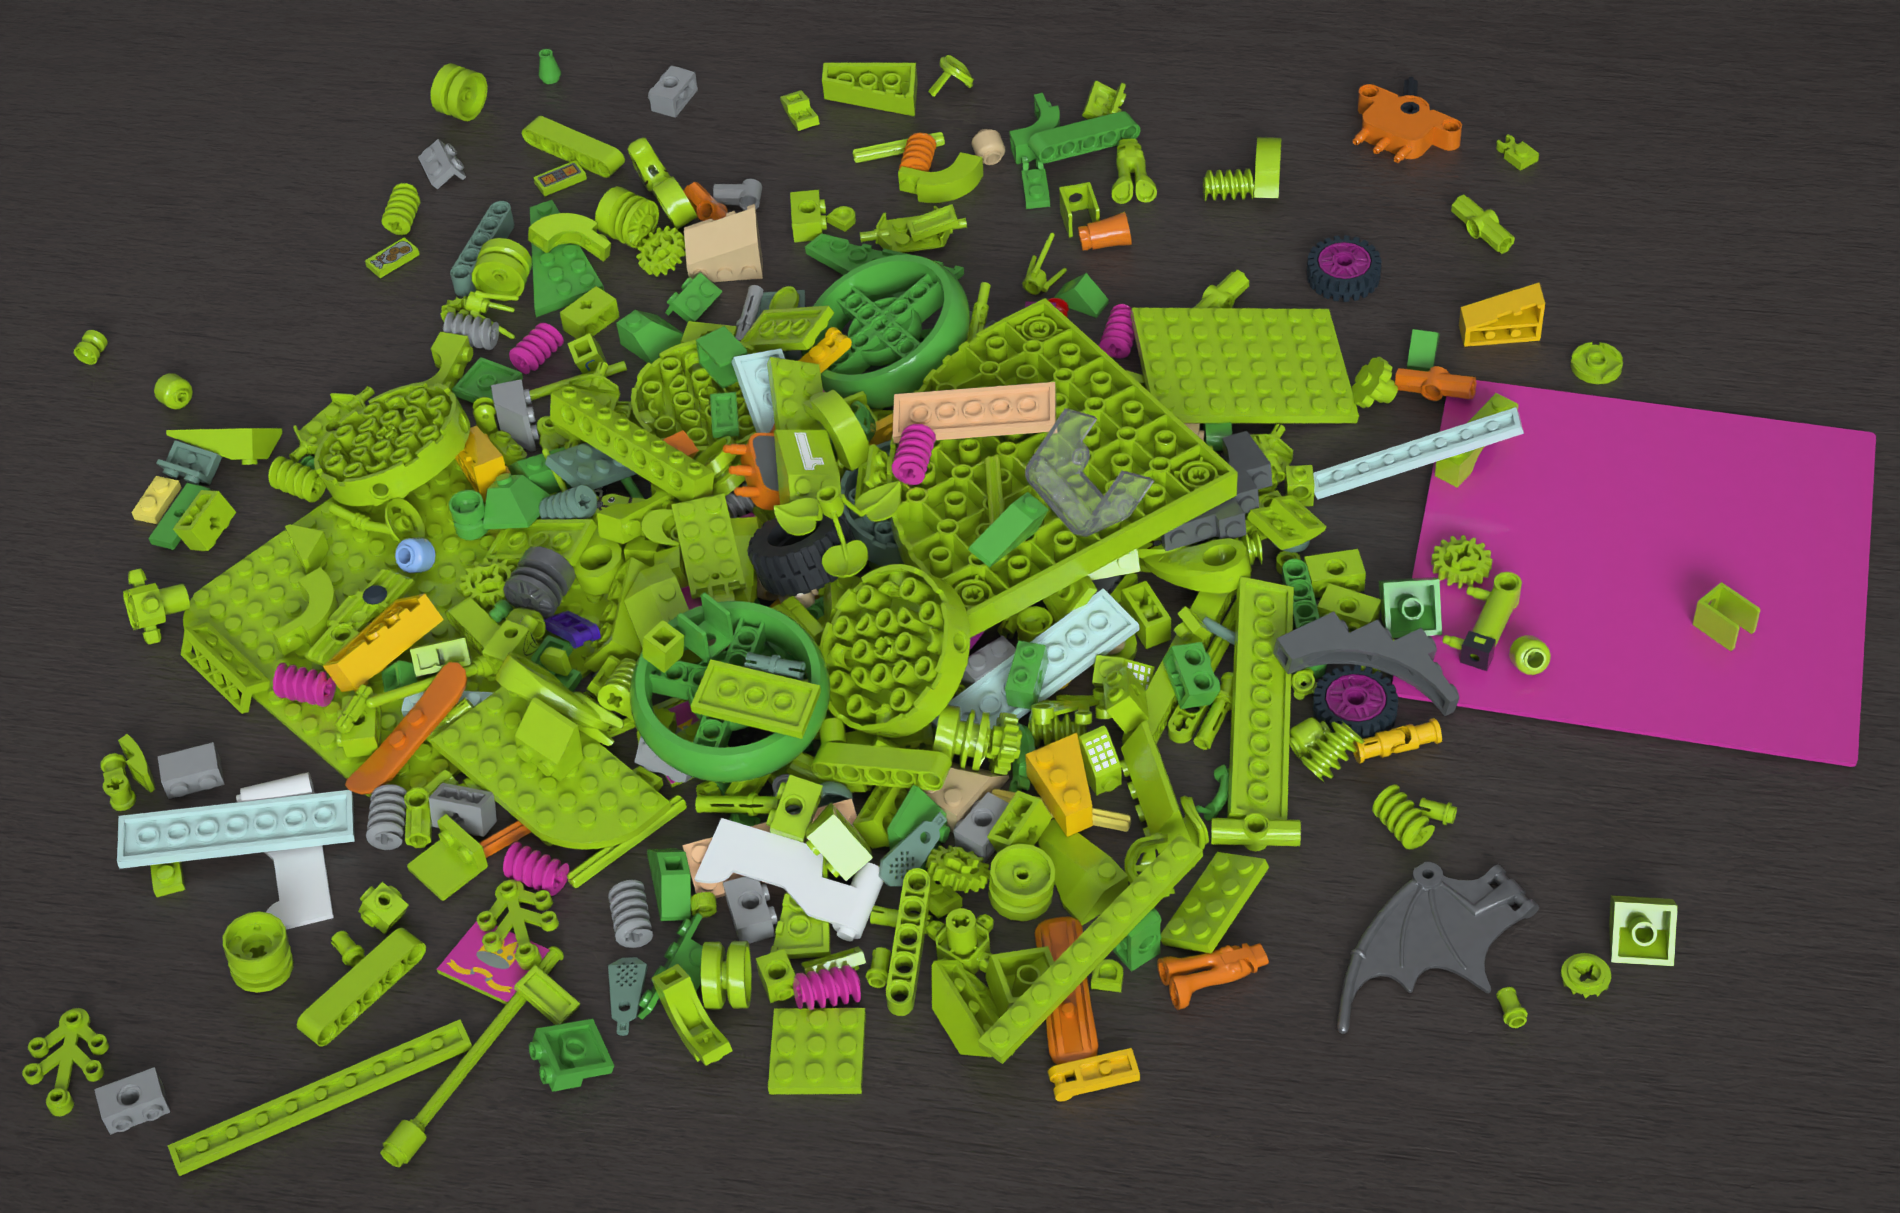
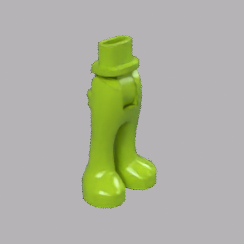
(1131, 160)

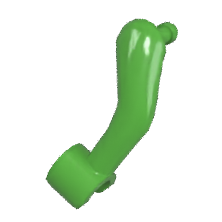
(1212, 809)

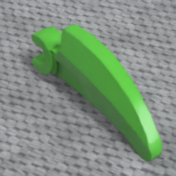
(1027, 745)

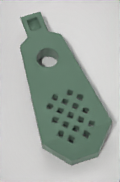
(916, 852)
(629, 993)

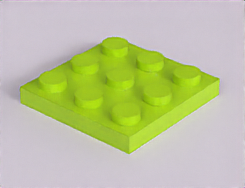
(817, 1051)

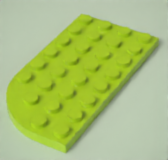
(588, 809)

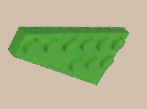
(845, 257)
(560, 274)

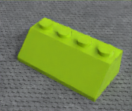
(1152, 786)

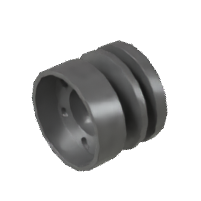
(539, 581)

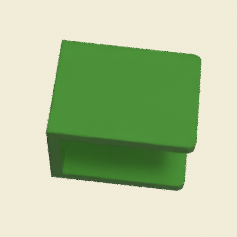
(716, 353)
(716, 623)

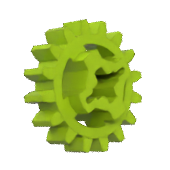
(660, 252)
(1461, 561)
(488, 581)
(1004, 743)
(958, 869)

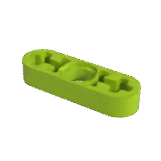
(1192, 722)

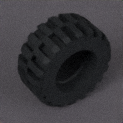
(792, 562)

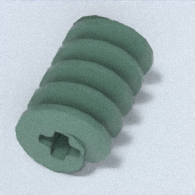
(570, 504)

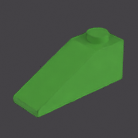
(1009, 529)

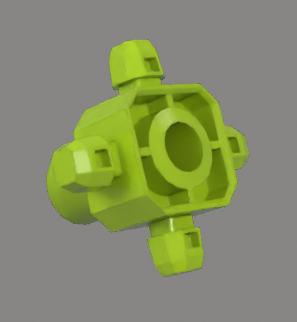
(150, 605)
(963, 939)

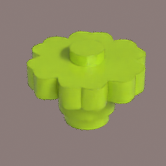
(1374, 383)

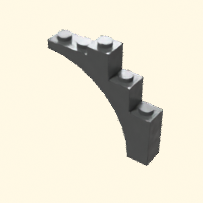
(1229, 517)
(1372, 646)

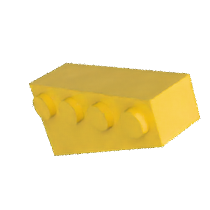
(382, 641)

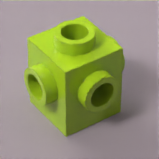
(382, 907)

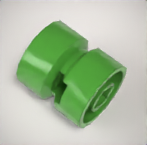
(468, 514)

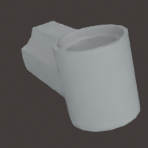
(739, 194)

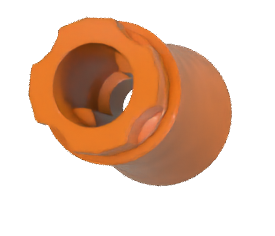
(1105, 233)

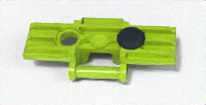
(357, 612)

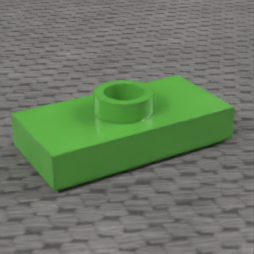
(724, 414)

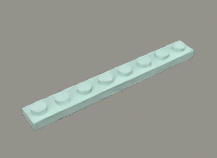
(1417, 453)

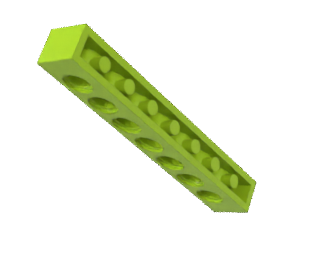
(630, 445)

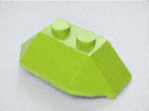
(656, 598)
(962, 1006)

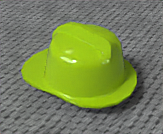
(660, 527)

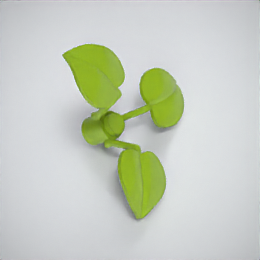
(845, 559)

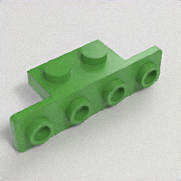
(686, 954)

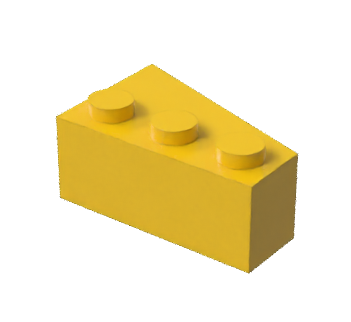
(1504, 318)
(481, 461)
(1062, 783)

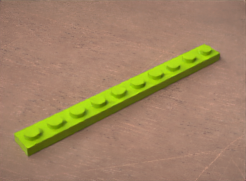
(1090, 949)
(319, 1097)

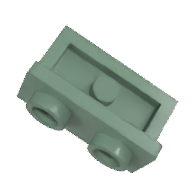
(190, 462)

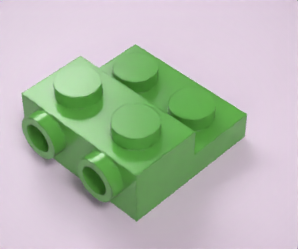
(570, 1054)

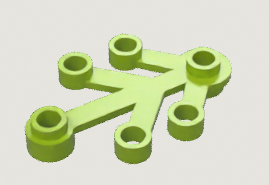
(1046, 710)
(510, 895)
(65, 1057)

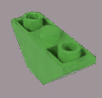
(671, 883)

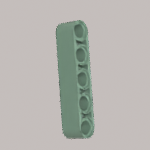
(496, 223)

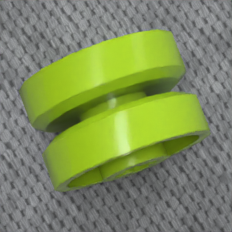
(458, 92)
(502, 267)
(719, 462)
(1021, 882)
(726, 976)

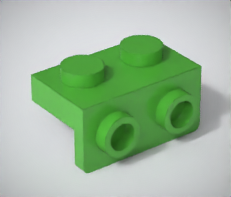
(694, 299)

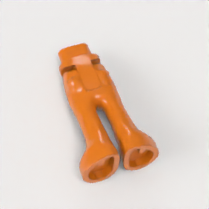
(1226, 966)

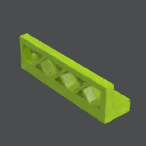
(223, 659)

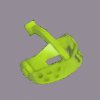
(1147, 846)

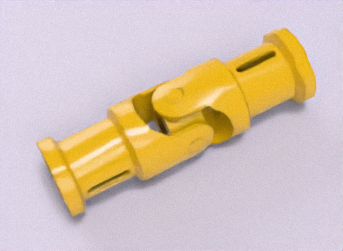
(1394, 740)

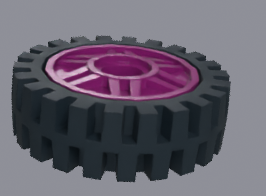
(1344, 268)
(1357, 699)

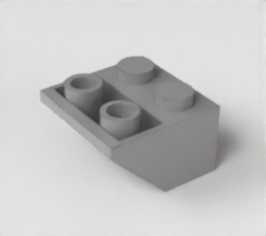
(514, 414)

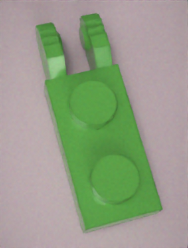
(1035, 185)

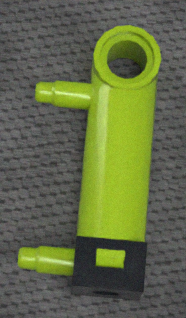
(1480, 643)

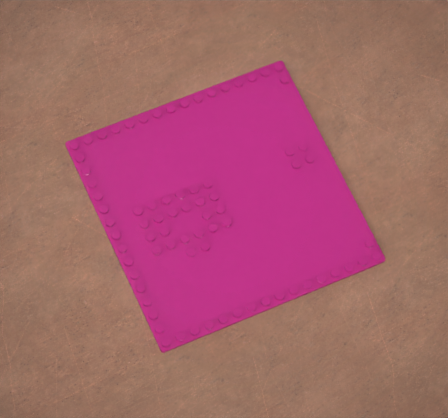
(1618, 533)

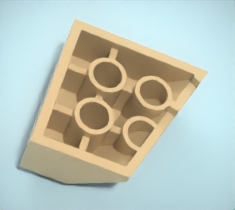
(725, 247)
(962, 790)

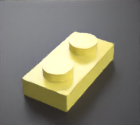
(156, 500)

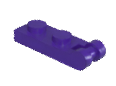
(572, 628)

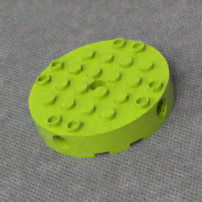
(676, 397)
(392, 449)
(895, 651)

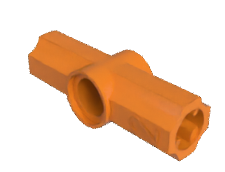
(703, 203)
(1436, 383)

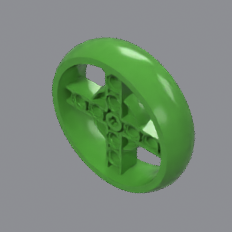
(892, 326)
(712, 758)

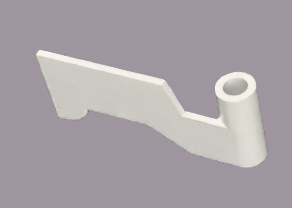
(797, 870)
(299, 871)

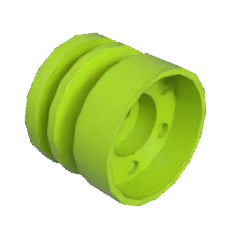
(626, 216)
(962, 737)
(258, 952)

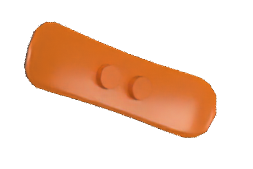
(411, 732)
(1072, 1024)

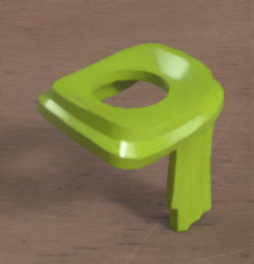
(950, 67)
(1194, 824)

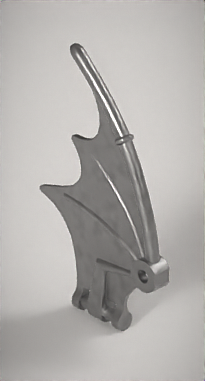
(1434, 925)

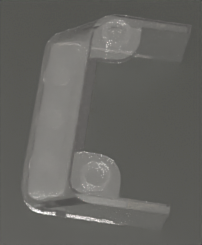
(1059, 479)

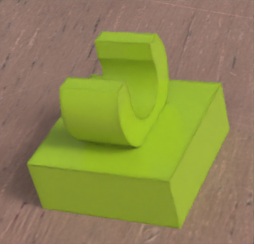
(1191, 626)

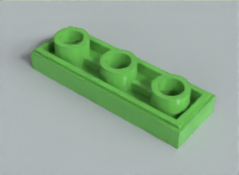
(164, 534)

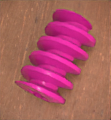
(1119, 332)
(535, 348)
(913, 454)
(303, 685)
(535, 869)
(826, 985)

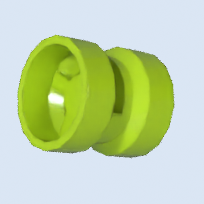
(89, 349)

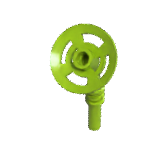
(396, 524)

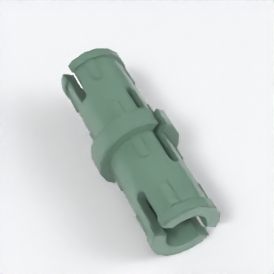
(775, 665)

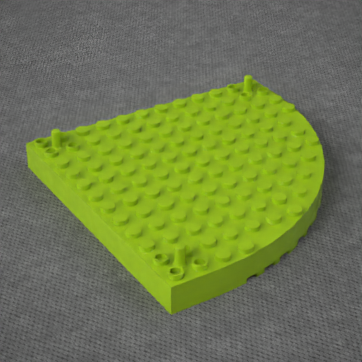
(1130, 434)

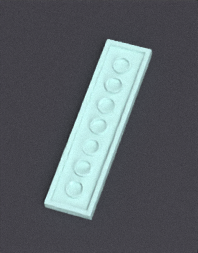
(1070, 650)
(235, 829)

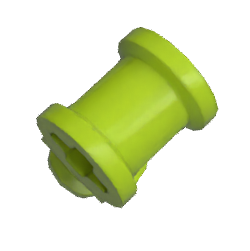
(116, 782)

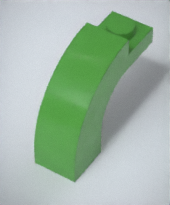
(1047, 117)

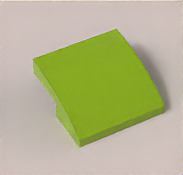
(1286, 522)

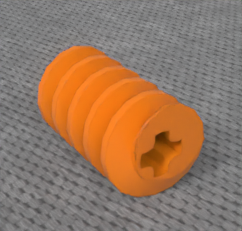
(919, 152)

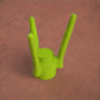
(1035, 277)
(479, 302)

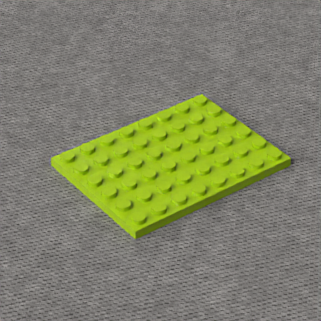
(1244, 364)

